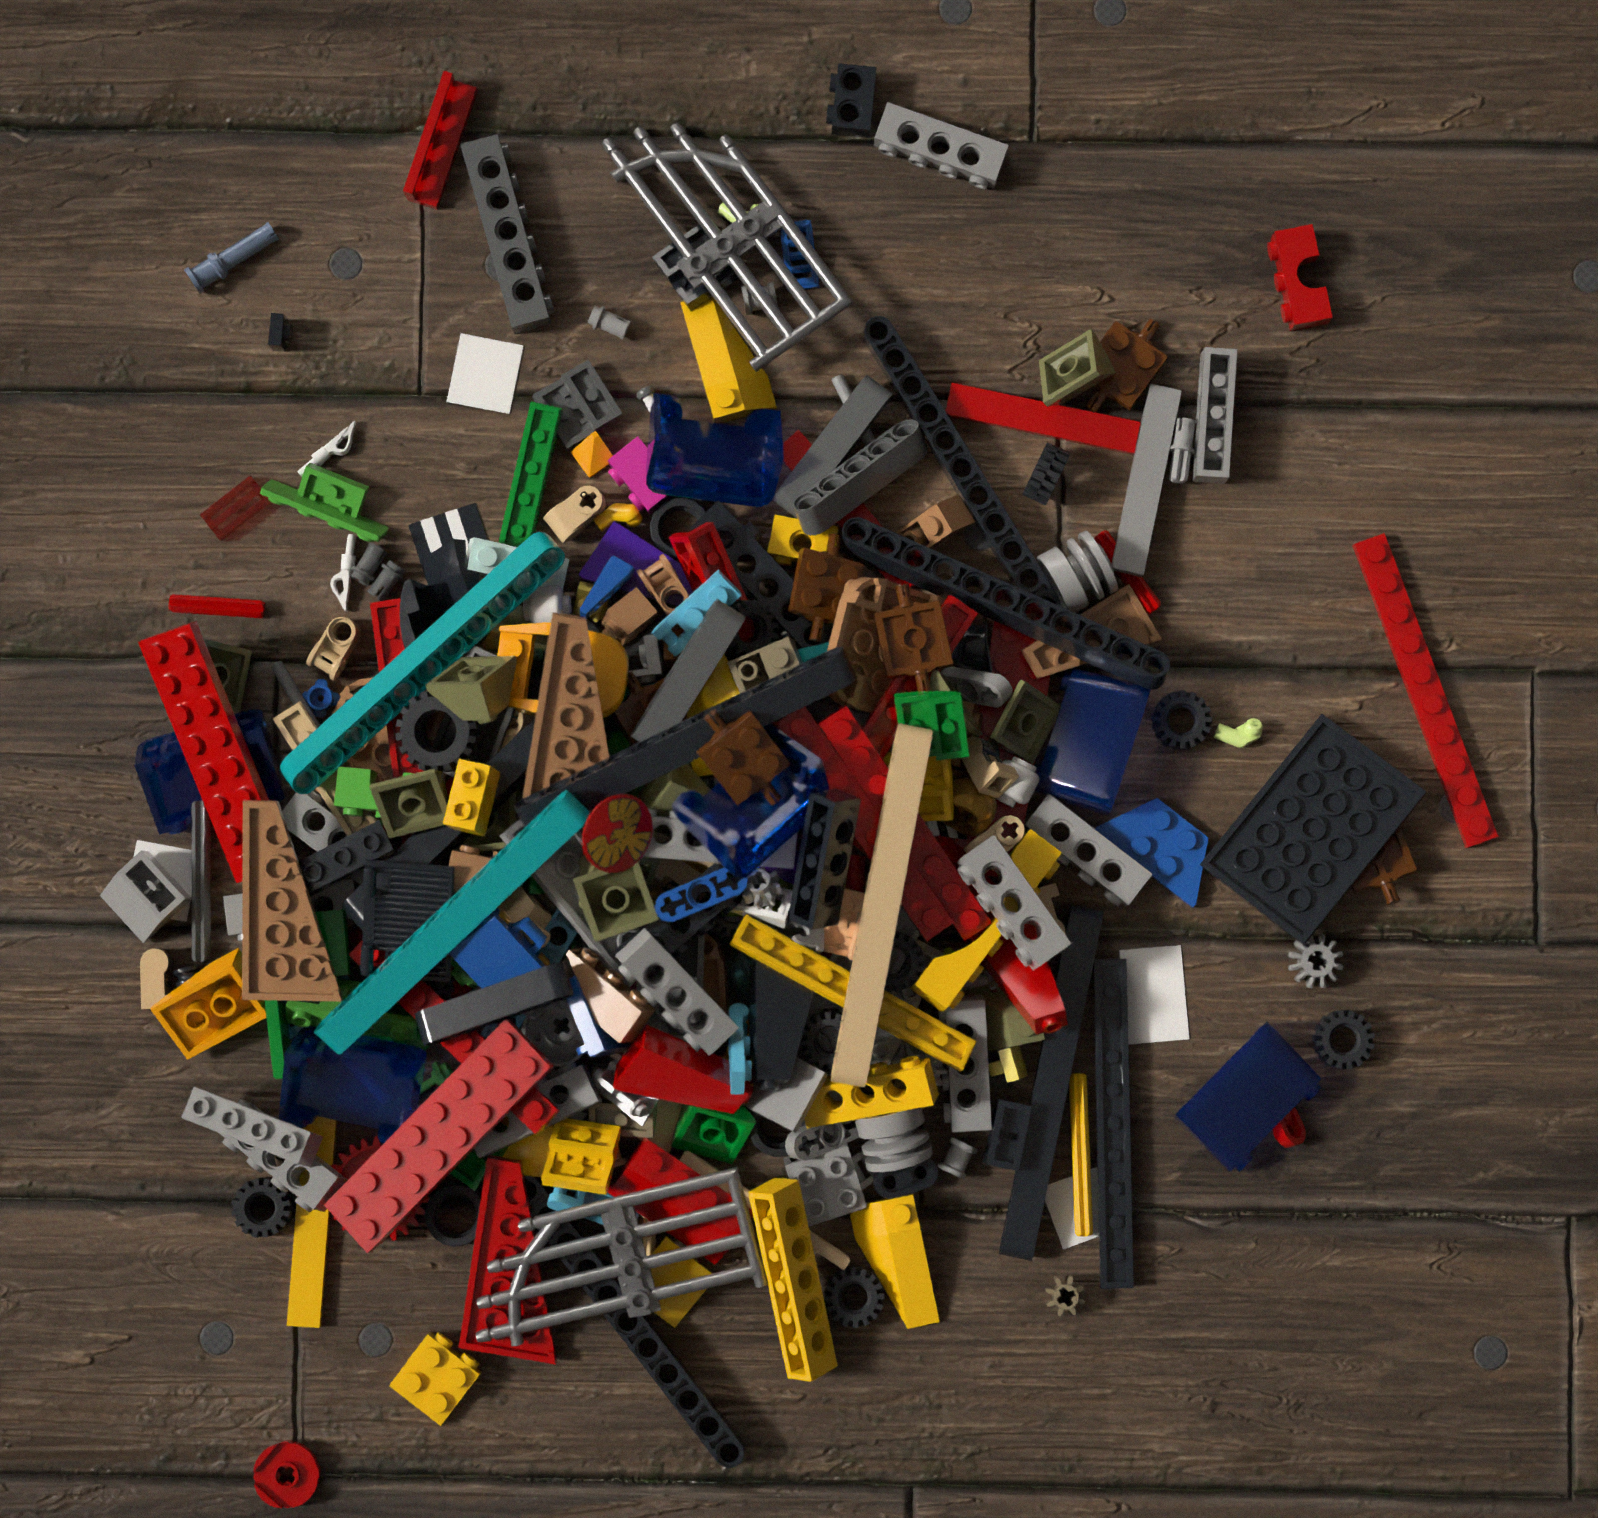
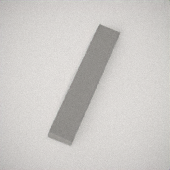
(1146, 480)

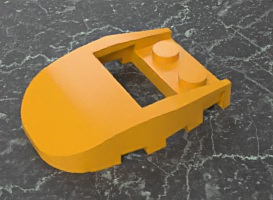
(608, 656)

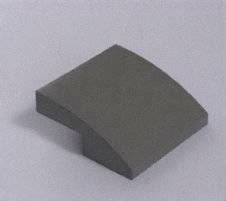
(584, 403)

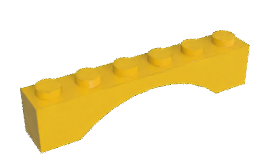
(947, 974)

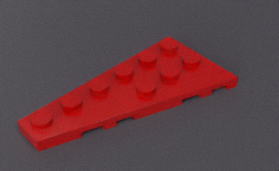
(497, 1236)

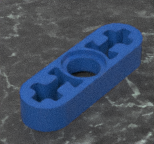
(681, 912)

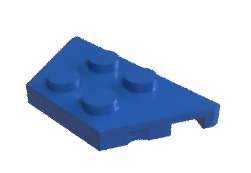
(1162, 845)

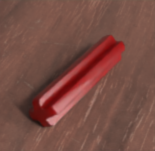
(1140, 587)
(216, 606)

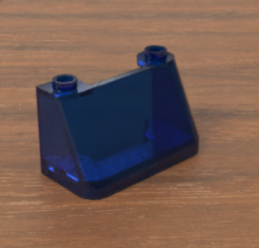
(713, 458)
(1091, 740)
(170, 783)
(754, 830)
(366, 1085)
(1248, 1097)

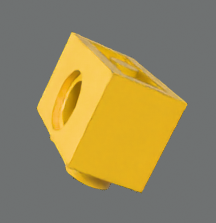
(785, 532)
(471, 797)

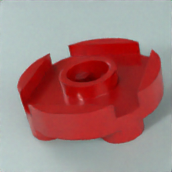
(267, 1474)

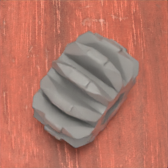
(1306, 967)

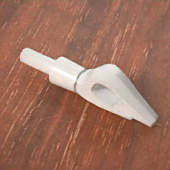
(331, 447)
(347, 562)

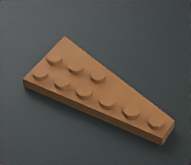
(568, 713)
(280, 931)

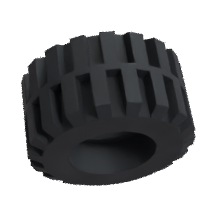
(415, 741)

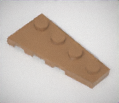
(1118, 612)

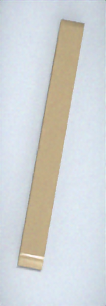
(881, 905)

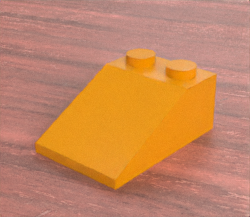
(208, 1007)

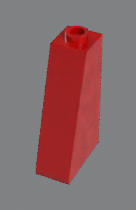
(1029, 990)
(675, 1072)

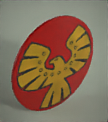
(617, 833)

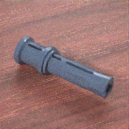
(219, 264)

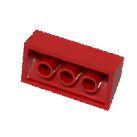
(653, 1167)

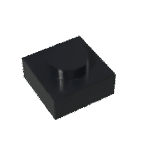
(279, 332)

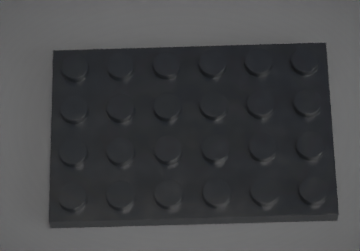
(1313, 829)

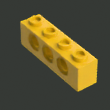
(919, 1092)

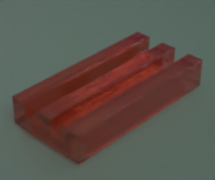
(229, 497)

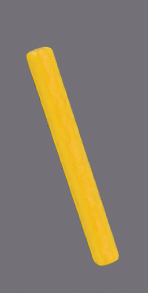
(1080, 1155)

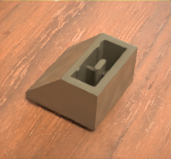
(764, 663)

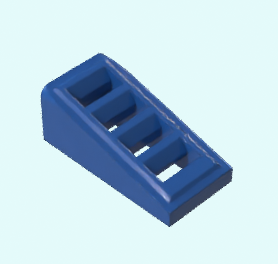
(805, 227)
(611, 579)

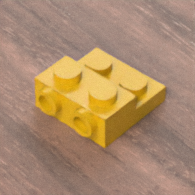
(436, 1377)

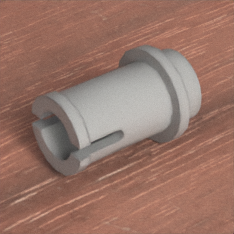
(608, 322)

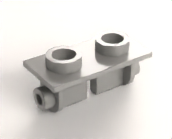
(634, 1105)

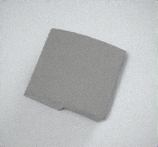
(794, 1098)

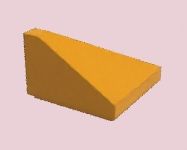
(592, 454)

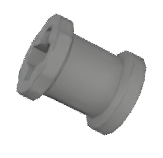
(751, 304)
(957, 1158)

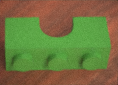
(354, 791)

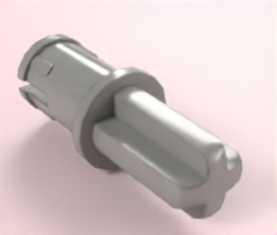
(1182, 450)

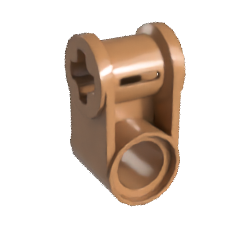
(662, 582)

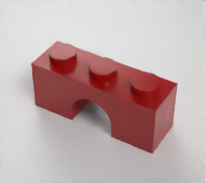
(1302, 305)

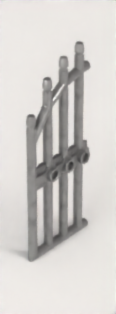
(734, 241)
(628, 1253)

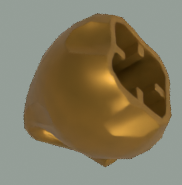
(971, 809)

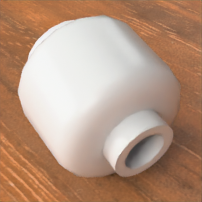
(543, 602)
(1024, 786)

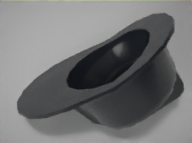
(973, 649)

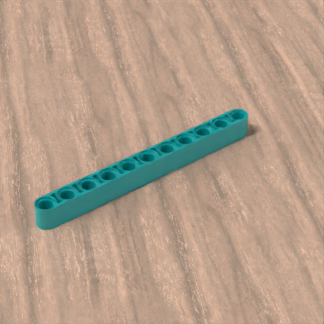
(421, 662)
(452, 922)

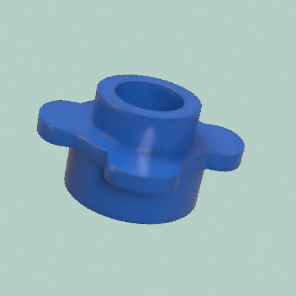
(320, 707)

